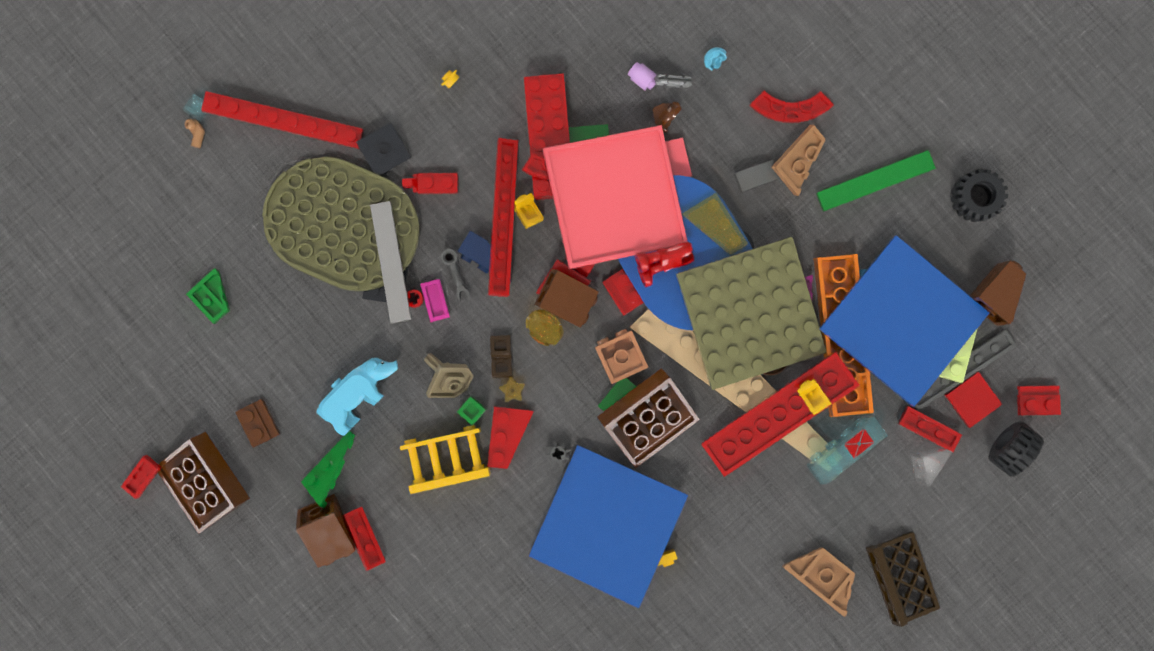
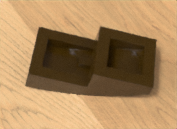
(501, 356)

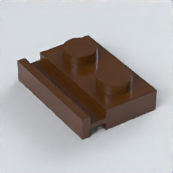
(257, 423)

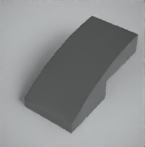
(756, 176)

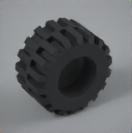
(993, 188)
(1016, 448)

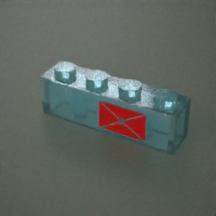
(846, 450)

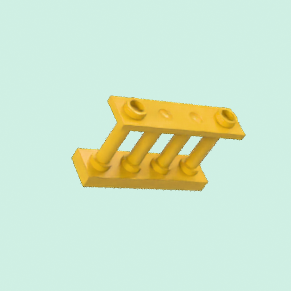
(439, 478)

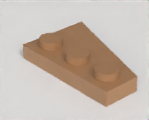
(797, 159)

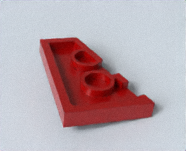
(506, 434)

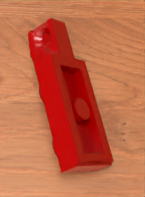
(432, 183)

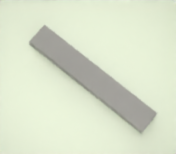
(390, 262)

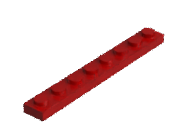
(281, 120)
(503, 218)

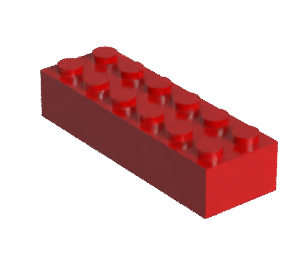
(546, 120)

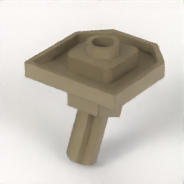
(448, 379)

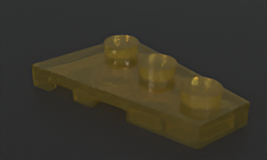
(716, 222)

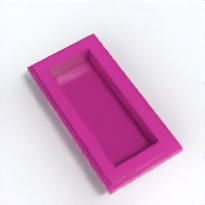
(435, 300)

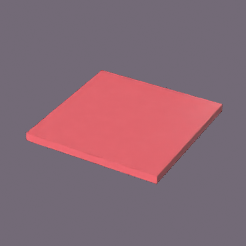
(614, 196)

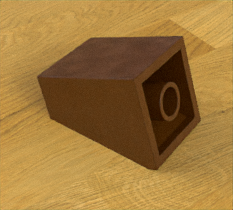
(1001, 292)
(324, 532)

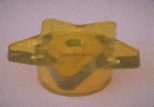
(517, 390)

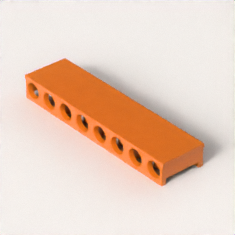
(834, 280)

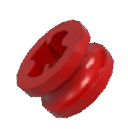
(420, 300)

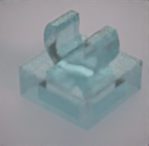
(193, 108)

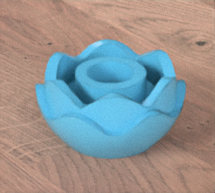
(714, 58)

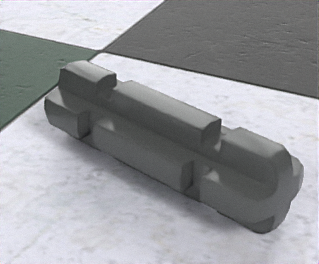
(673, 80)

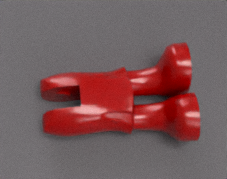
(669, 258)

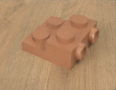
(621, 356)

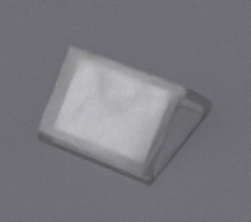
(928, 463)

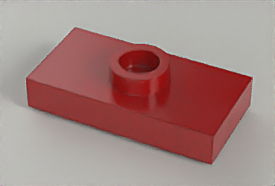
(141, 476)

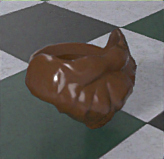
(665, 114)

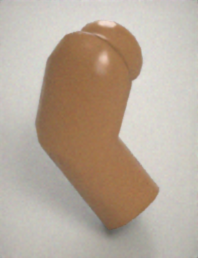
(197, 132)

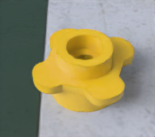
(450, 78)

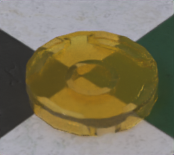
(544, 327)

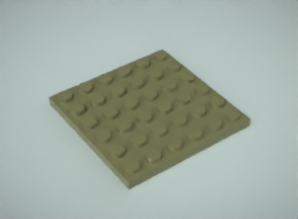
(751, 313)

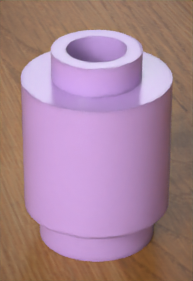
(642, 76)

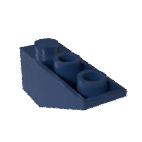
(476, 249)

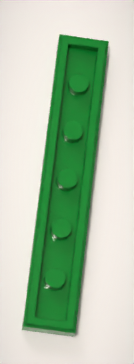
(875, 181)

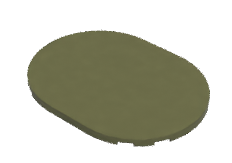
(325, 214)

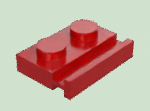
(622, 292)
(1038, 400)

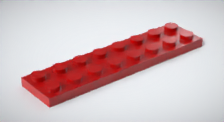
(776, 416)

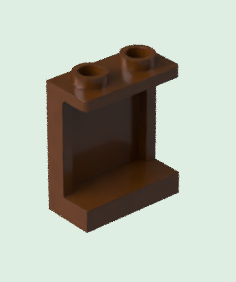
(567, 298)

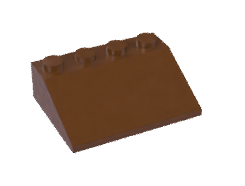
(648, 418)
(202, 482)

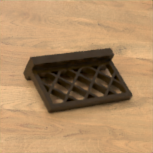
(890, 589)

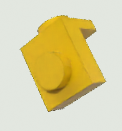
(527, 210)
(813, 396)
(668, 558)

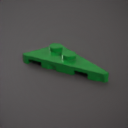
(325, 473)

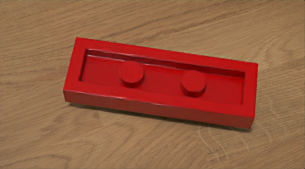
(929, 429)
(364, 538)

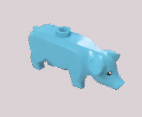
(352, 390)

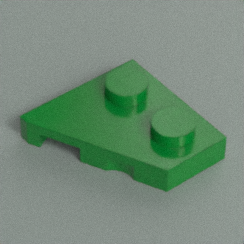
(210, 296)

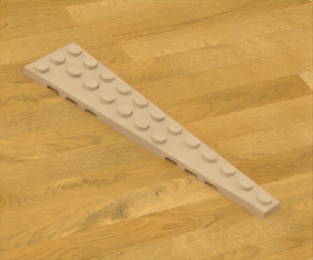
(745, 394)

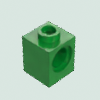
(472, 410)

